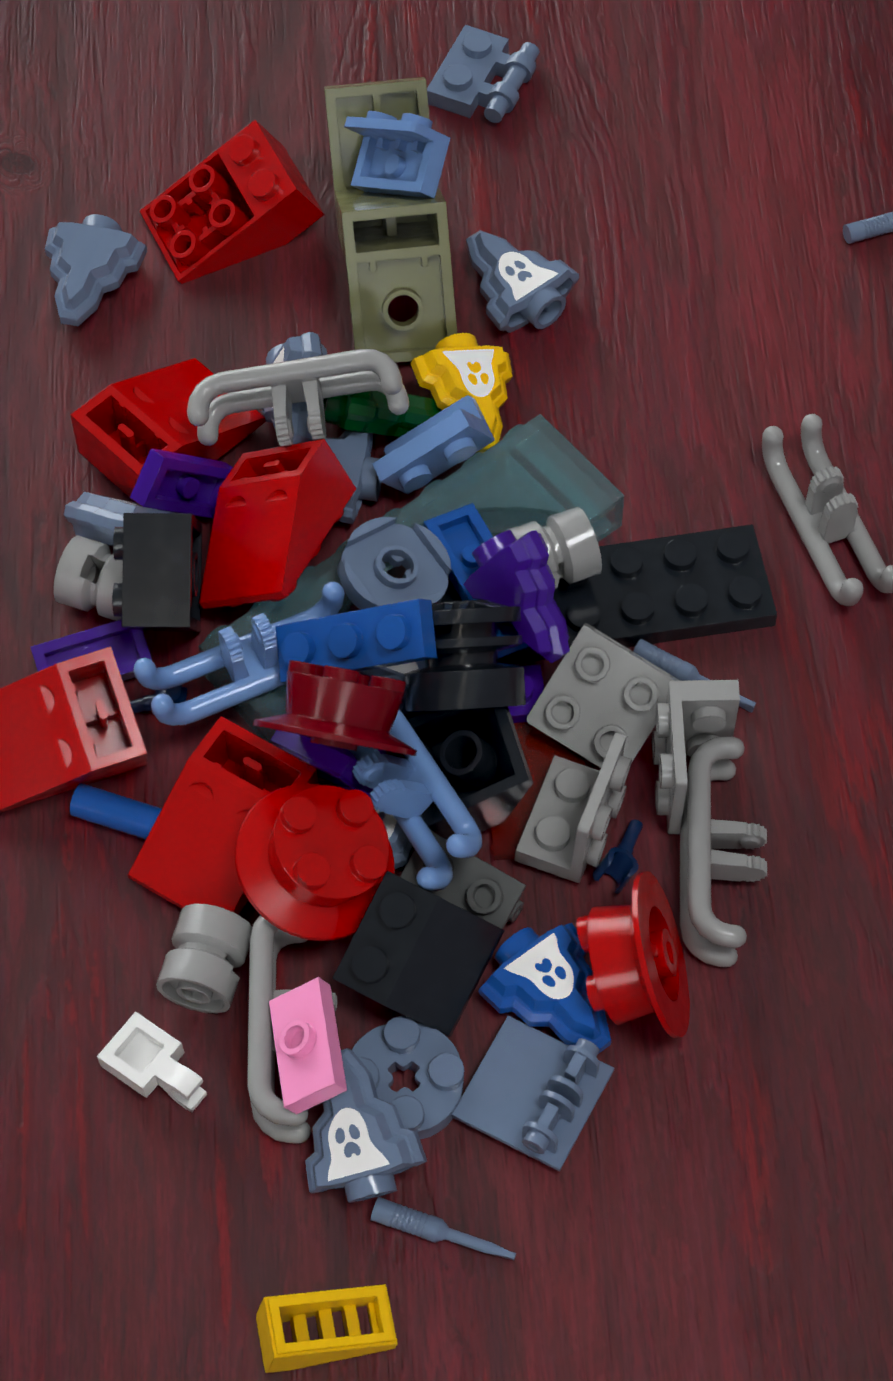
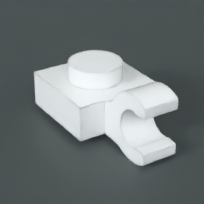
(149, 1057)

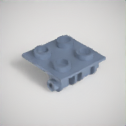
(534, 1092)

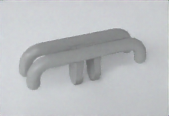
(294, 382)
(825, 514)
(699, 834)
(266, 1107)

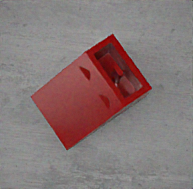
(232, 206)
(148, 413)
(272, 522)
(66, 729)
(195, 835)

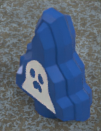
(546, 985)

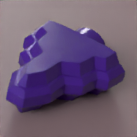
(518, 575)

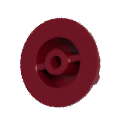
(340, 708)

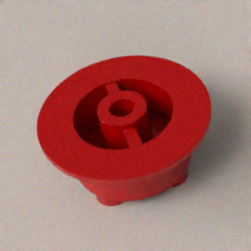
(313, 859)
(637, 959)

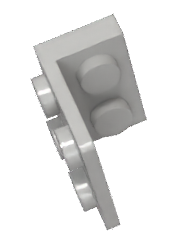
(600, 692)
(690, 717)
(574, 813)

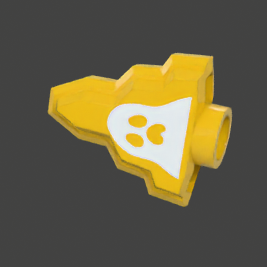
(463, 368)

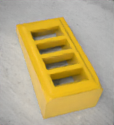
(328, 1348)

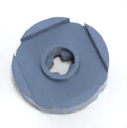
(383, 541)
(438, 1070)

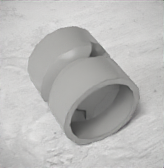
(570, 545)
(87, 576)
(207, 949)

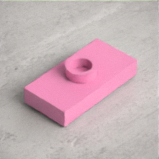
(307, 1046)

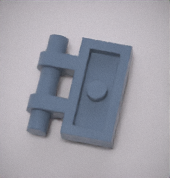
(469, 69)

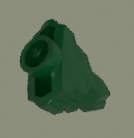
(371, 414)

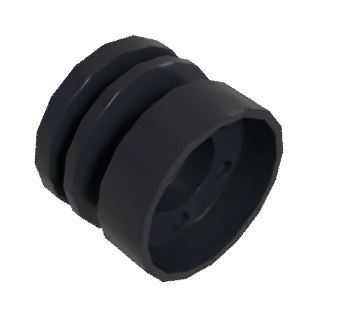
(467, 660)

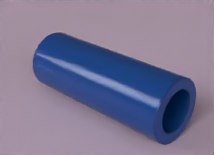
(113, 810)

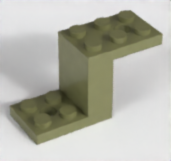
(388, 239)

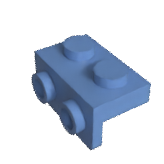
(398, 154)
(434, 446)

